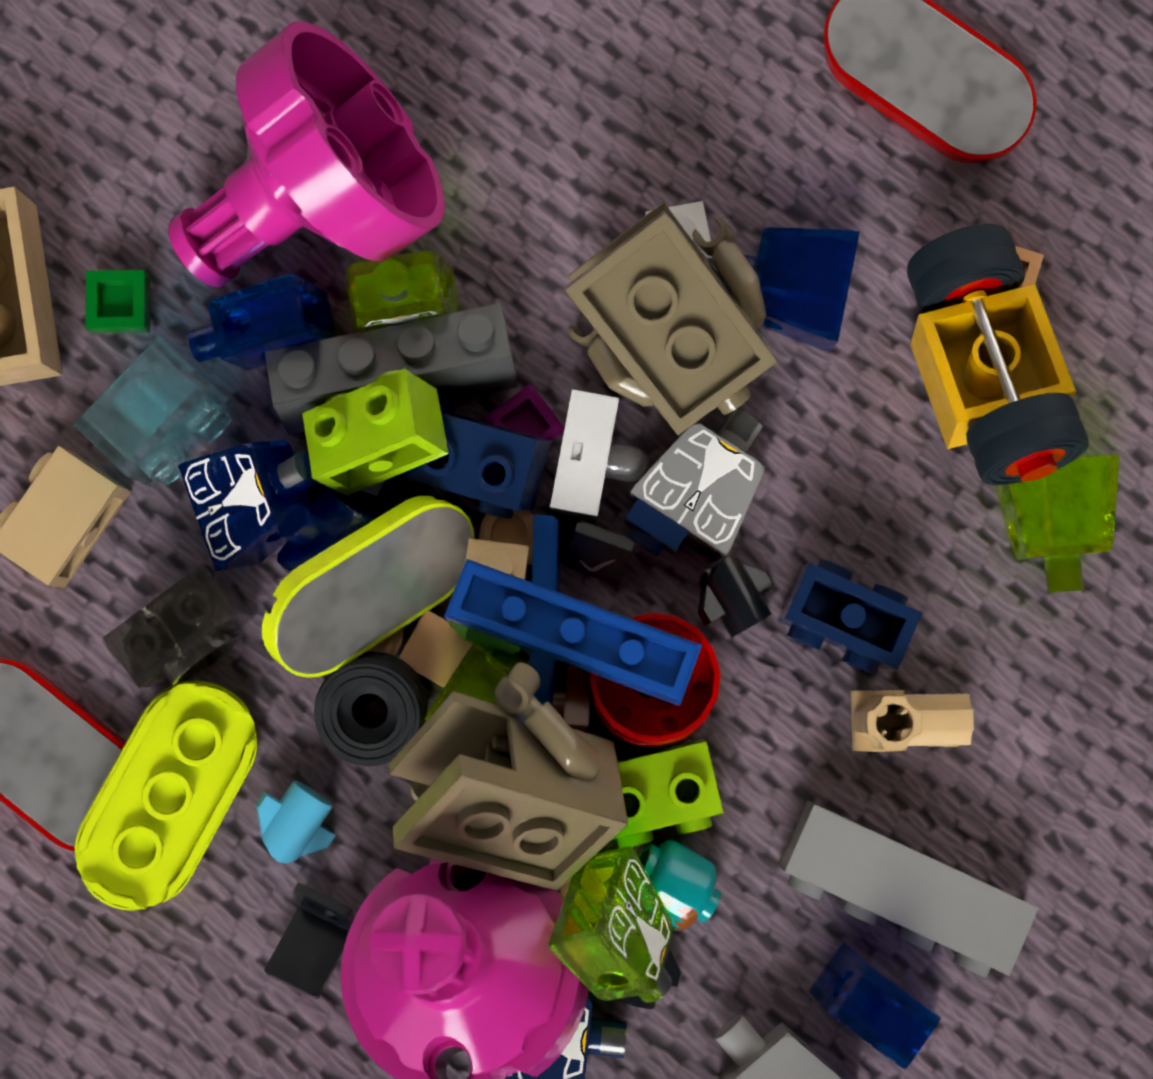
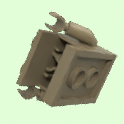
(669, 321)
(509, 787)

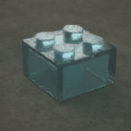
(156, 415)

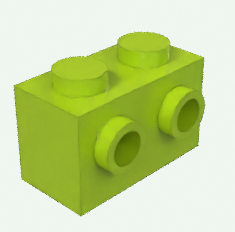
(374, 432)
(668, 790)

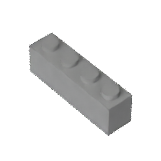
(906, 888)

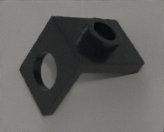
(311, 942)

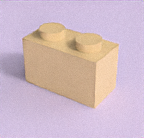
(59, 516)

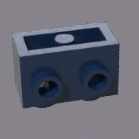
(478, 465)
(863, 622)

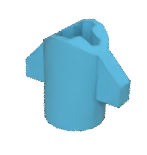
(294, 822)

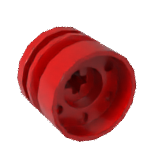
(653, 721)

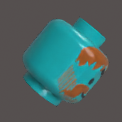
(682, 882)

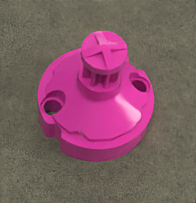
(324, 157)
(458, 973)

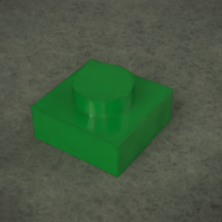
(117, 301)

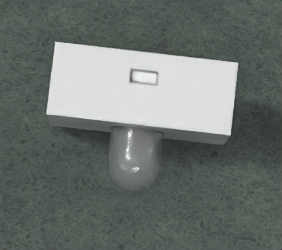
(591, 457)

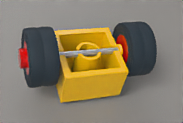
(992, 358)

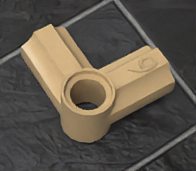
(898, 720)

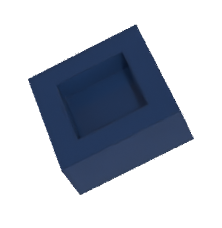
(653, 529)

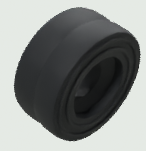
(350, 735)

